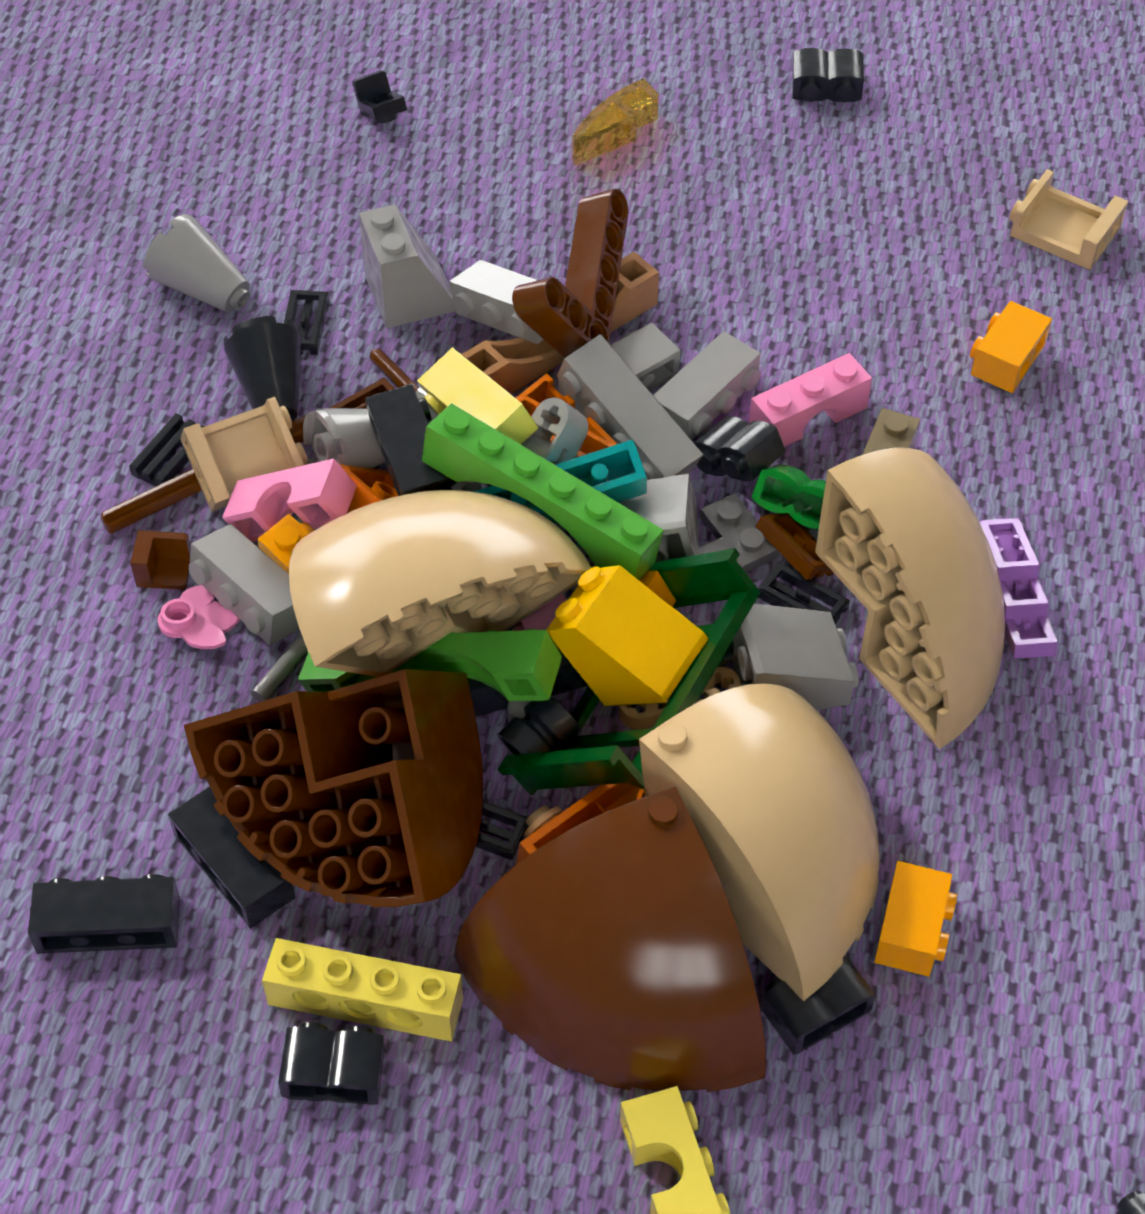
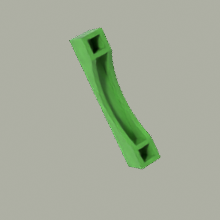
(478, 453)
(513, 662)

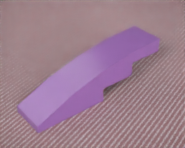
(1024, 600)

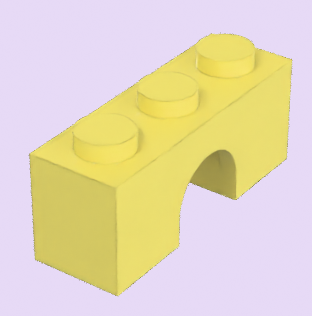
(663, 1130)

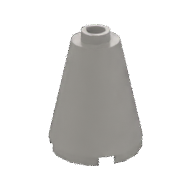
(196, 266)
(342, 436)

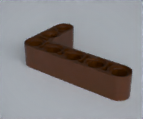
(585, 306)

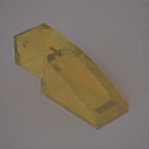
(615, 121)

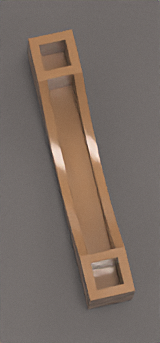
(520, 361)

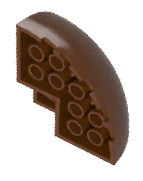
(353, 786)
(620, 955)

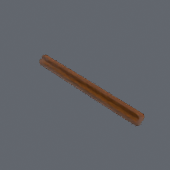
(165, 494)

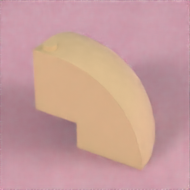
(421, 567)
(926, 576)
(778, 821)

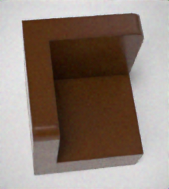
(161, 559)

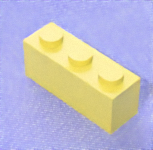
(461, 383)

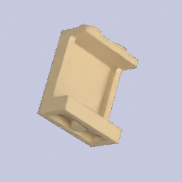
(1065, 223)
(241, 449)

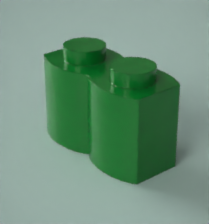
(792, 492)

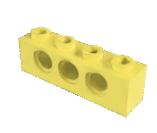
(363, 989)

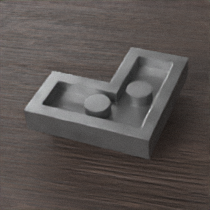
(735, 528)

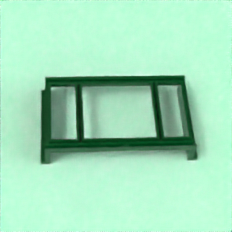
(598, 757)

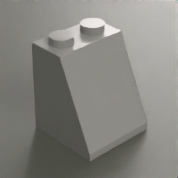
(401, 269)
(673, 507)
(797, 652)

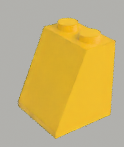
(624, 638)

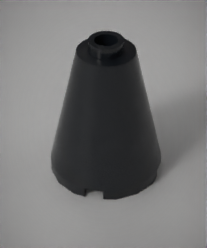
(267, 361)

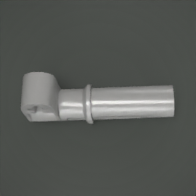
(552, 418)

